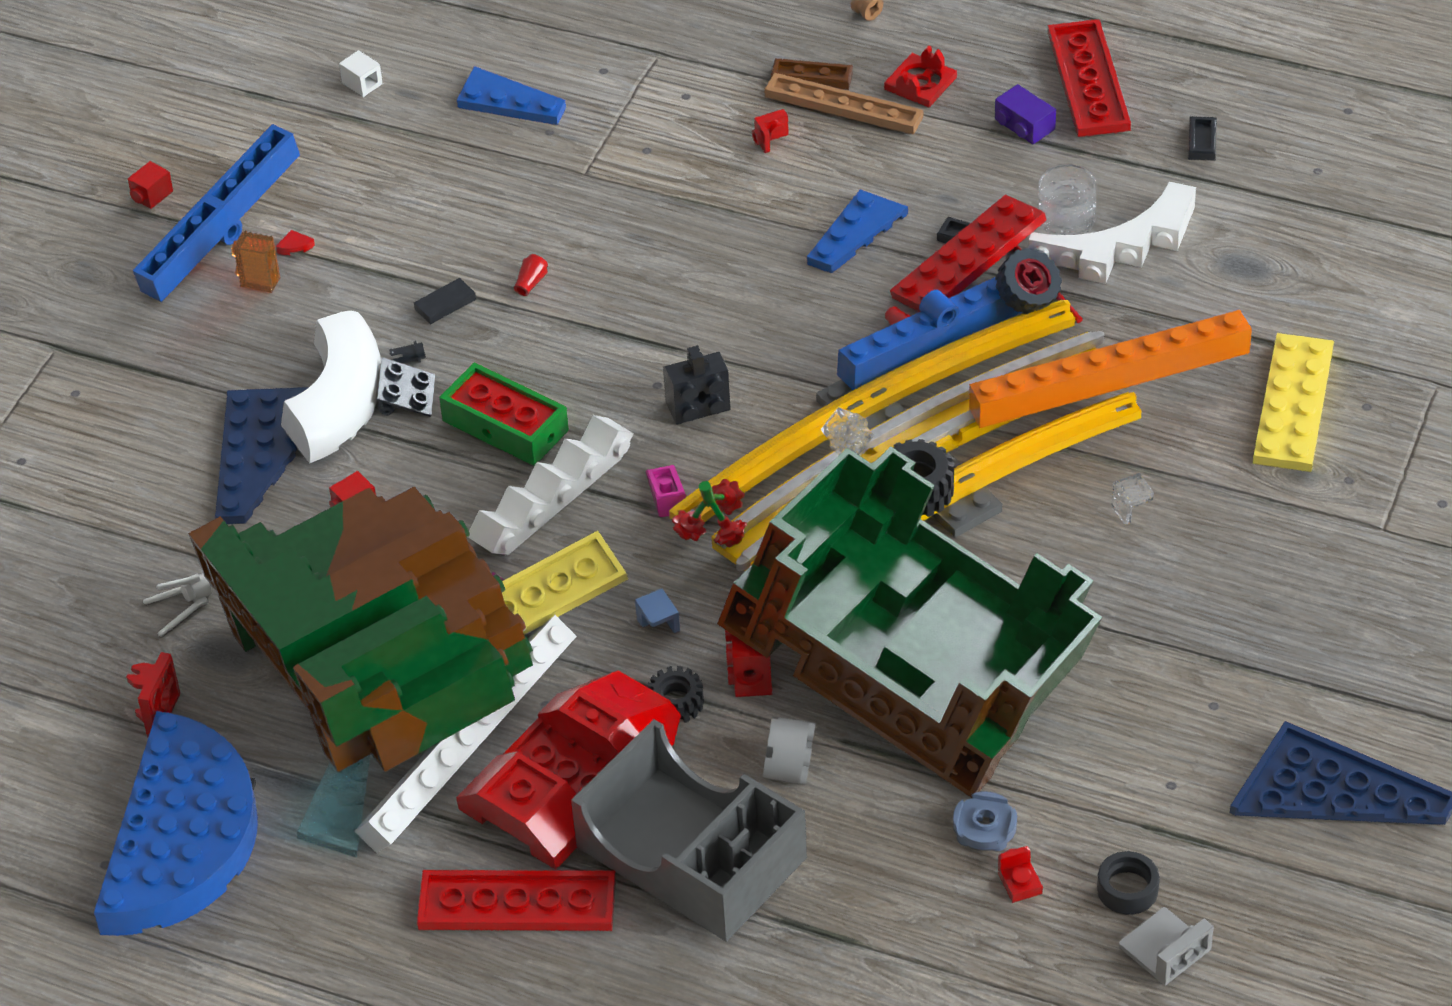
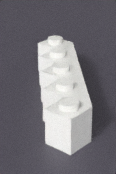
(551, 487)

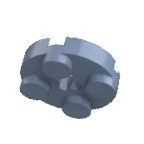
(989, 836)

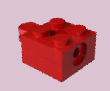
(750, 669)

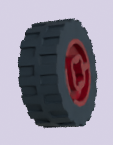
(1028, 280)

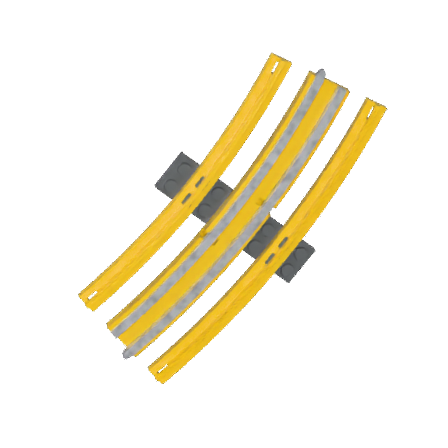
(938, 419)

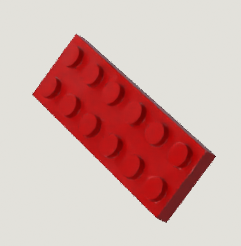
(1089, 78)
(970, 251)
(517, 900)

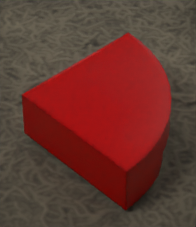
(294, 242)

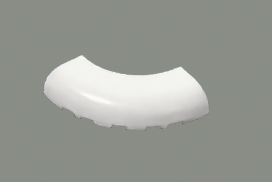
(343, 393)

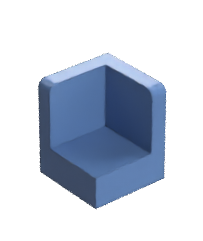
(657, 609)

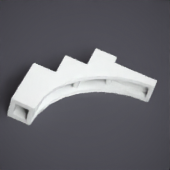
(1128, 243)

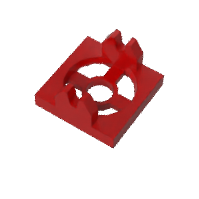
(907, 84)
(150, 681)

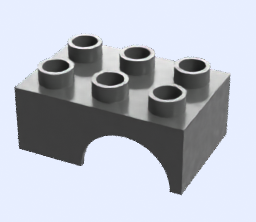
(686, 840)

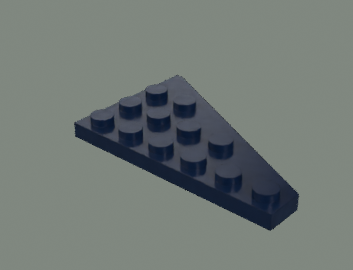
(252, 450)
(1324, 780)

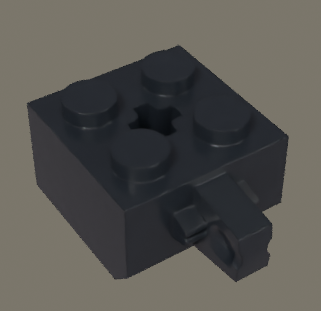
(697, 386)

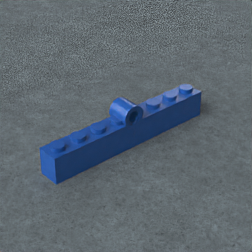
(216, 213)
(936, 325)

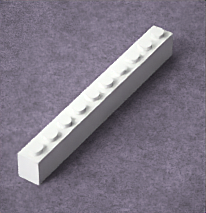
(447, 756)

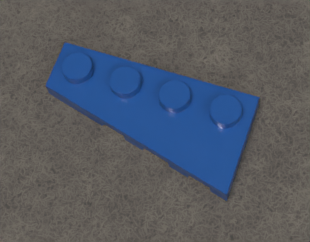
(505, 97)
(854, 228)

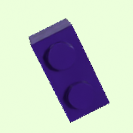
(1025, 114)

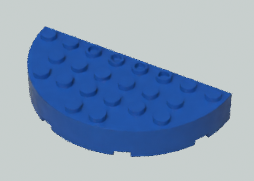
(182, 829)

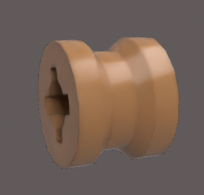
(868, 8)

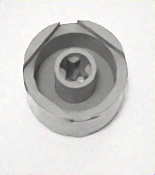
(788, 750)

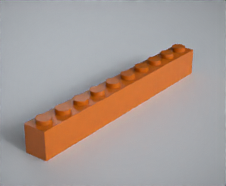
(1109, 368)

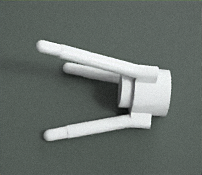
(193, 588)

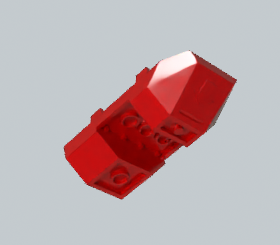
(567, 745)

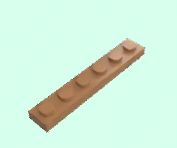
(844, 103)

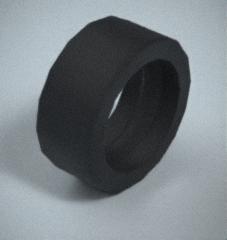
(1128, 902)

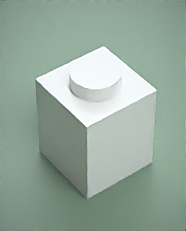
(360, 73)

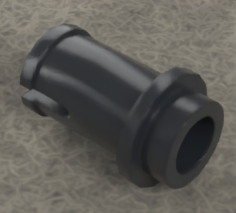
(410, 353)

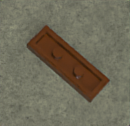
(827, 74)

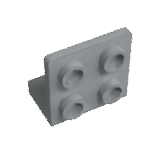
(1167, 944)

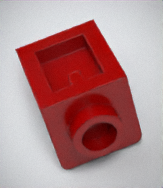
(770, 127)
(1018, 874)

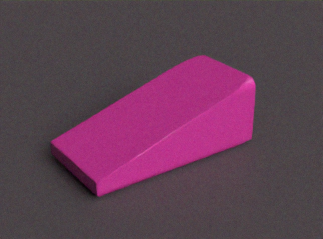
(665, 488)

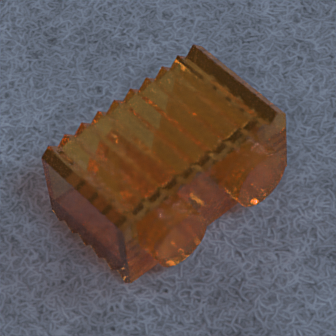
(256, 261)

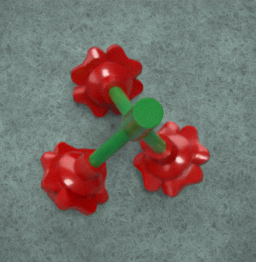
(721, 498)

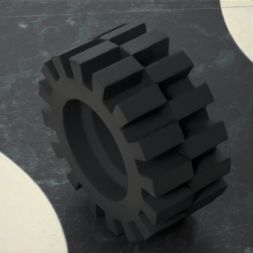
(683, 682)

